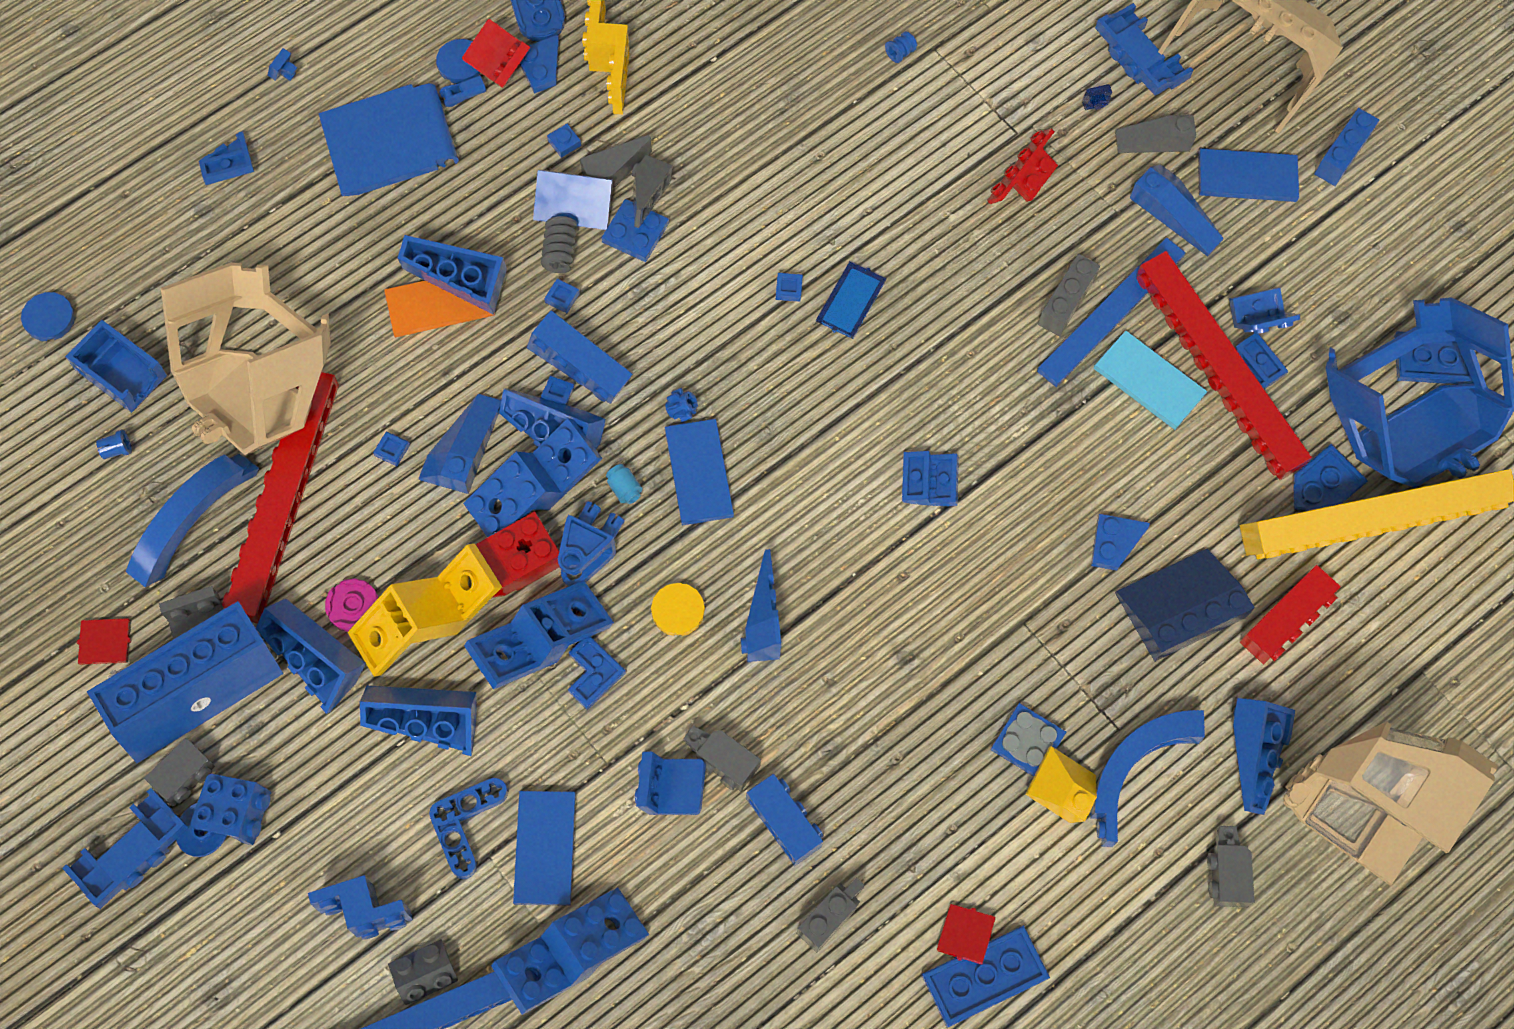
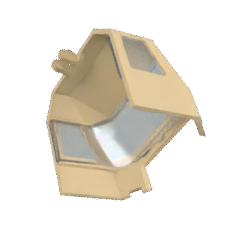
(1388, 793)

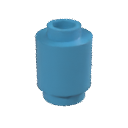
(624, 484)

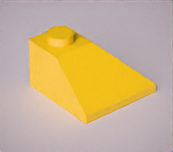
(1063, 787)

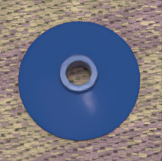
(194, 841)

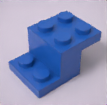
(360, 907)

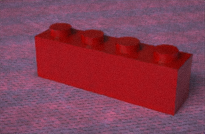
(1290, 614)

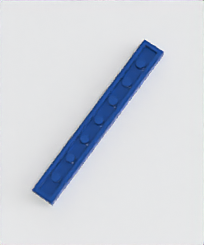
(1101, 321)

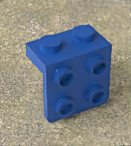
(1260, 311)
(670, 785)
(231, 808)

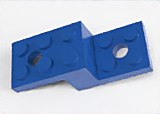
(533, 479)
(538, 634)
(569, 950)

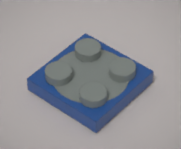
(1027, 739)

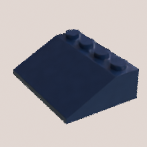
(1184, 603)

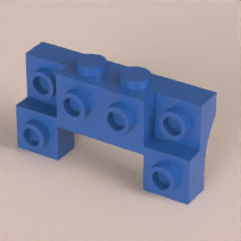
(1138, 53)
(132, 855)

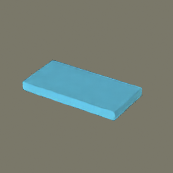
(1150, 380)

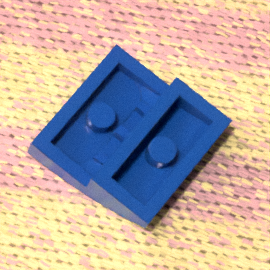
(930, 479)

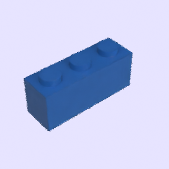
(1346, 147)
(785, 819)

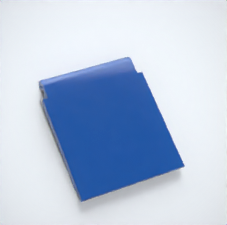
(387, 138)

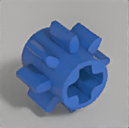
(681, 405)

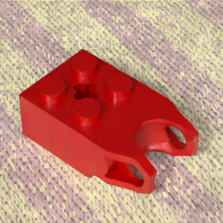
(508, 560)

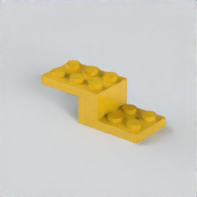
(607, 51)

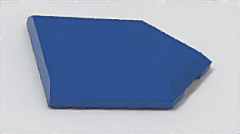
(1326, 481)

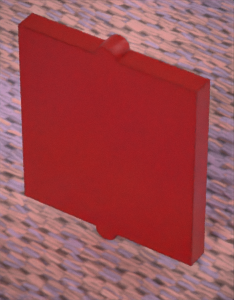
(104, 641)
(966, 934)

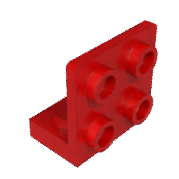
(495, 53)

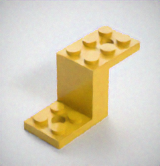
(424, 609)

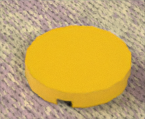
(677, 609)

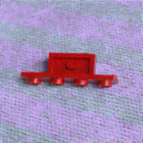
(1028, 172)

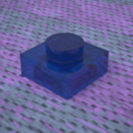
(1097, 97)

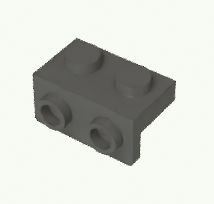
(422, 972)

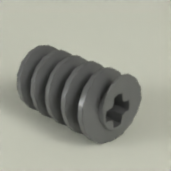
(558, 244)

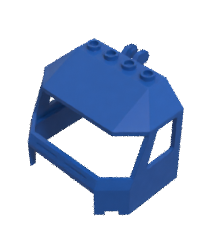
(1441, 425)

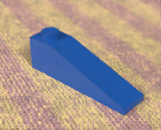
(1172, 204)
(460, 451)

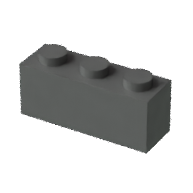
(1069, 295)

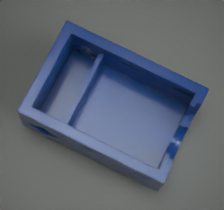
(116, 366)

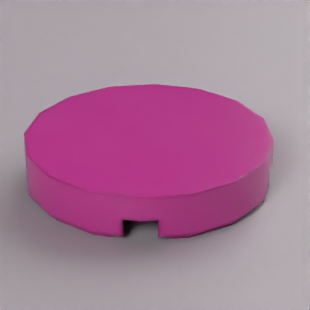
(349, 602)

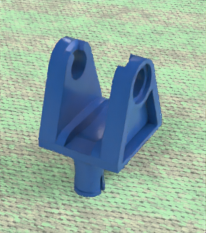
(586, 546)

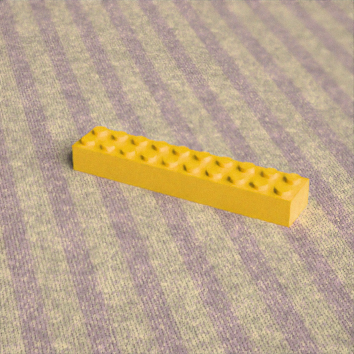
(1378, 515)

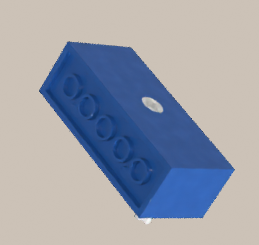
(184, 682)

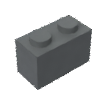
(179, 772)

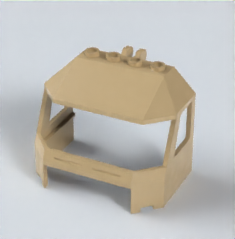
(1289, 18)
(233, 391)

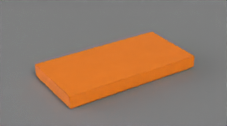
(427, 307)

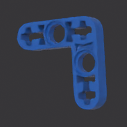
(453, 824)

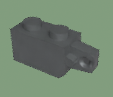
(723, 757)
(1231, 870)
(830, 915)

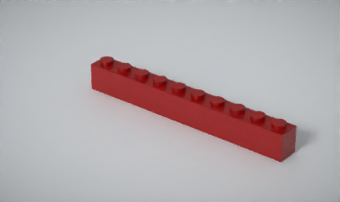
(1223, 366)
(279, 506)

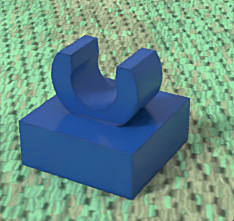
(282, 66)

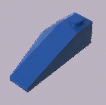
(542, 417)
(762, 629)
(1259, 736)

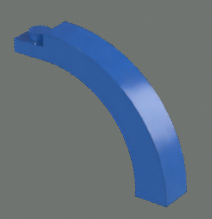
(181, 511)
(1167, 730)

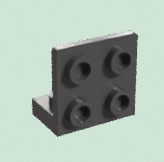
(190, 609)

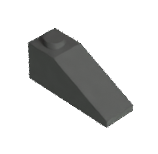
(1162, 134)
(616, 161)
(649, 184)

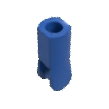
(467, 90)

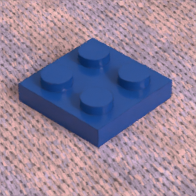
(632, 240)

